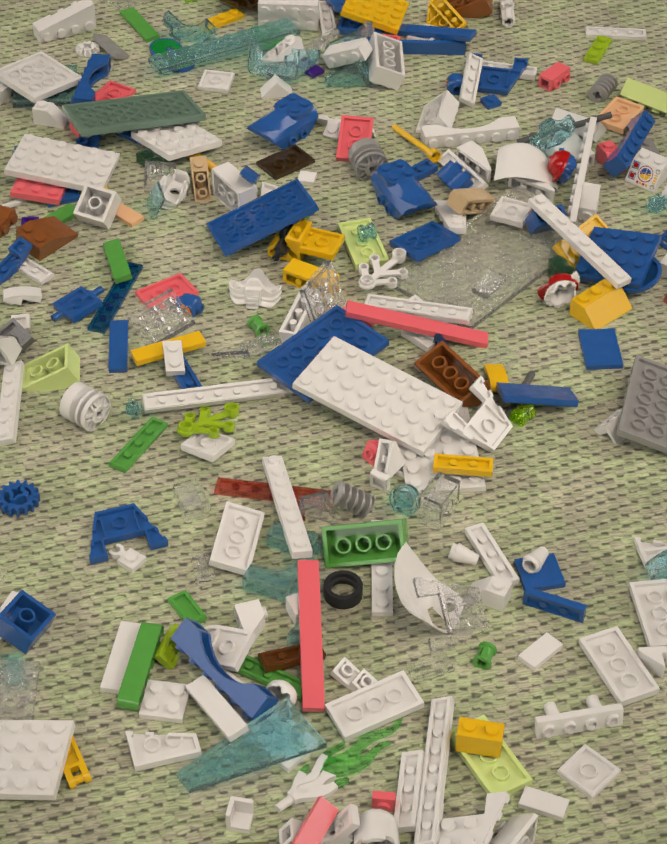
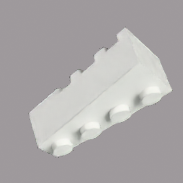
(66, 22)

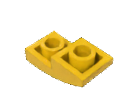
(495, 374)

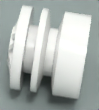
(84, 406)

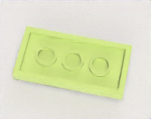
(361, 251)
(495, 773)

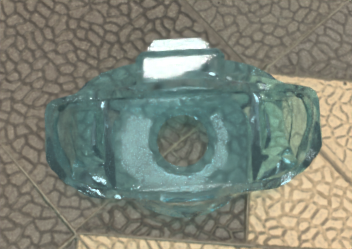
(561, 131)

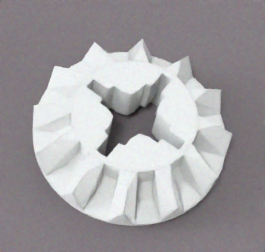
(86, 49)

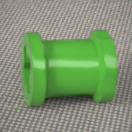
(258, 326)
(485, 653)

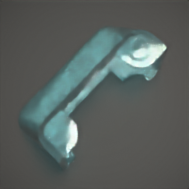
(290, 69)
(352, 74)

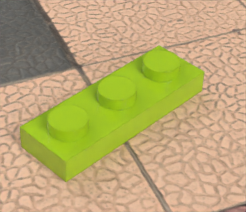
(597, 50)

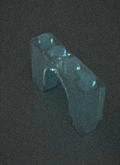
(277, 583)

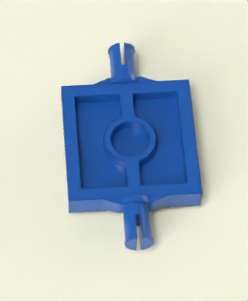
(77, 304)

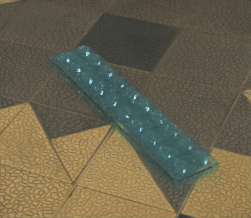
(222, 46)

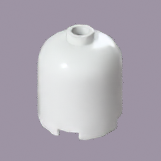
(376, 827)

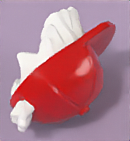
(559, 289)

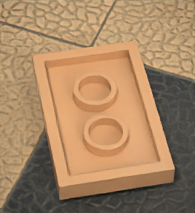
(622, 113)

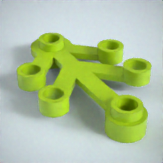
(188, 427)

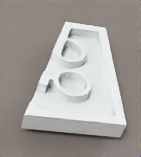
(159, 750)

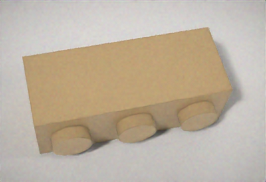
(469, 200)

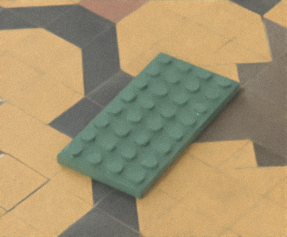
(133, 113)

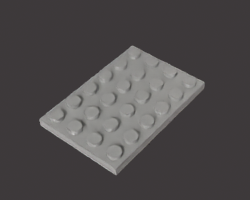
(645, 405)

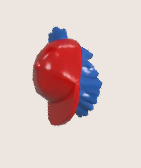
(561, 165)

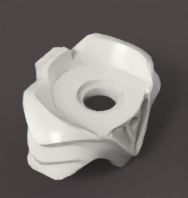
(180, 182)
(255, 291)

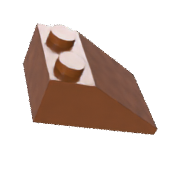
(472, 8)
(45, 235)

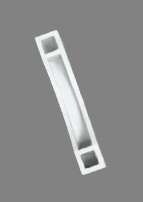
(439, 136)

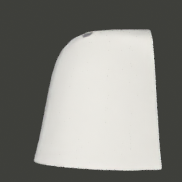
(523, 161)
(405, 570)

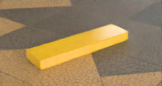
(155, 351)

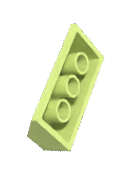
(645, 95)

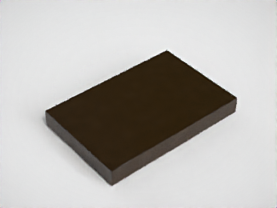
(285, 162)

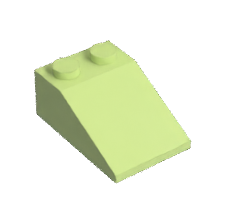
(52, 370)

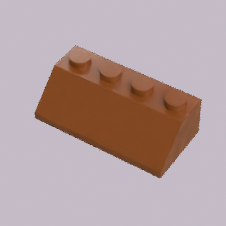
(450, 373)

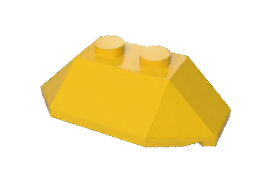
(442, 14)

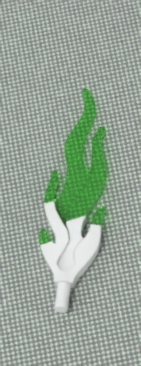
(327, 768)

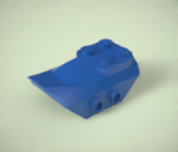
(287, 122)
(399, 189)

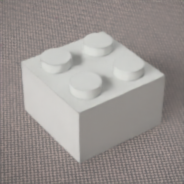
(97, 206)

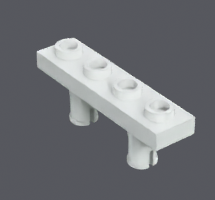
(575, 721)

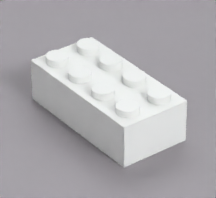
(301, 12)
(386, 61)

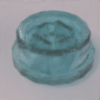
(404, 499)

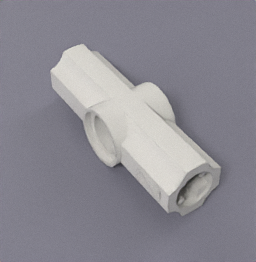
(507, 13)

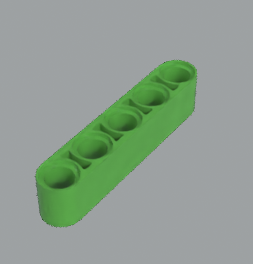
(139, 666)

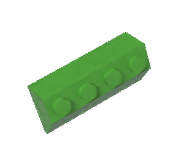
(363, 542)

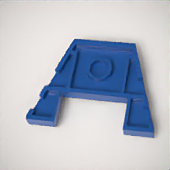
(500, 80)
(120, 525)

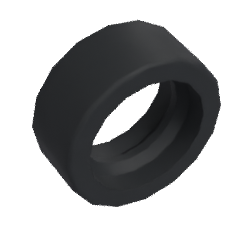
(341, 601)

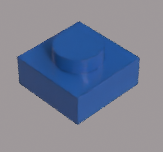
(490, 101)

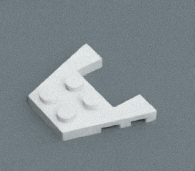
(487, 424)
(474, 828)

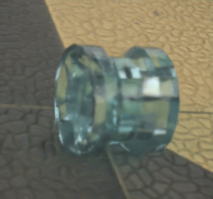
(367, 232)

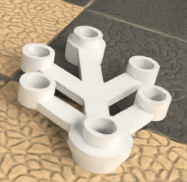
(369, 281)

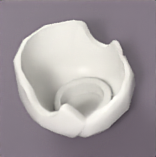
(282, 689)

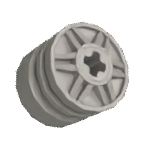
(366, 157)

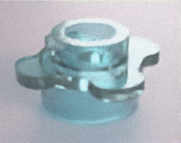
(133, 408)

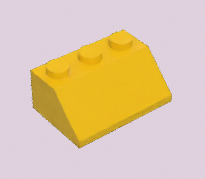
(599, 305)

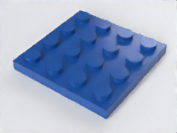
(628, 249)

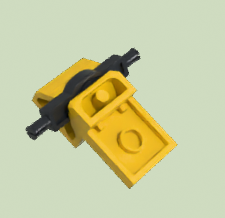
(303, 239)

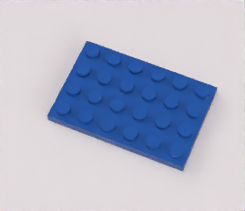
(262, 217)
(297, 352)

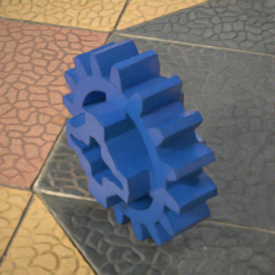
(19, 498)

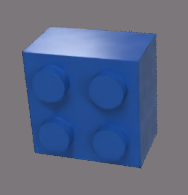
(25, 621)

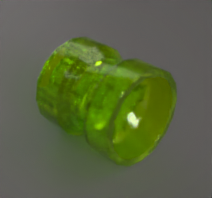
(523, 414)

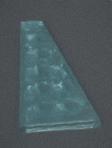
(271, 739)

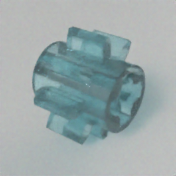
(656, 203)

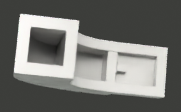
(338, 833)

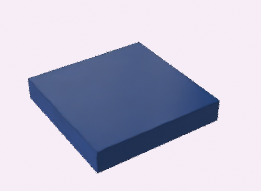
(546, 579)

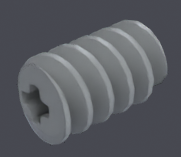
(602, 88)
(352, 497)

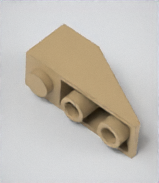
(200, 179)

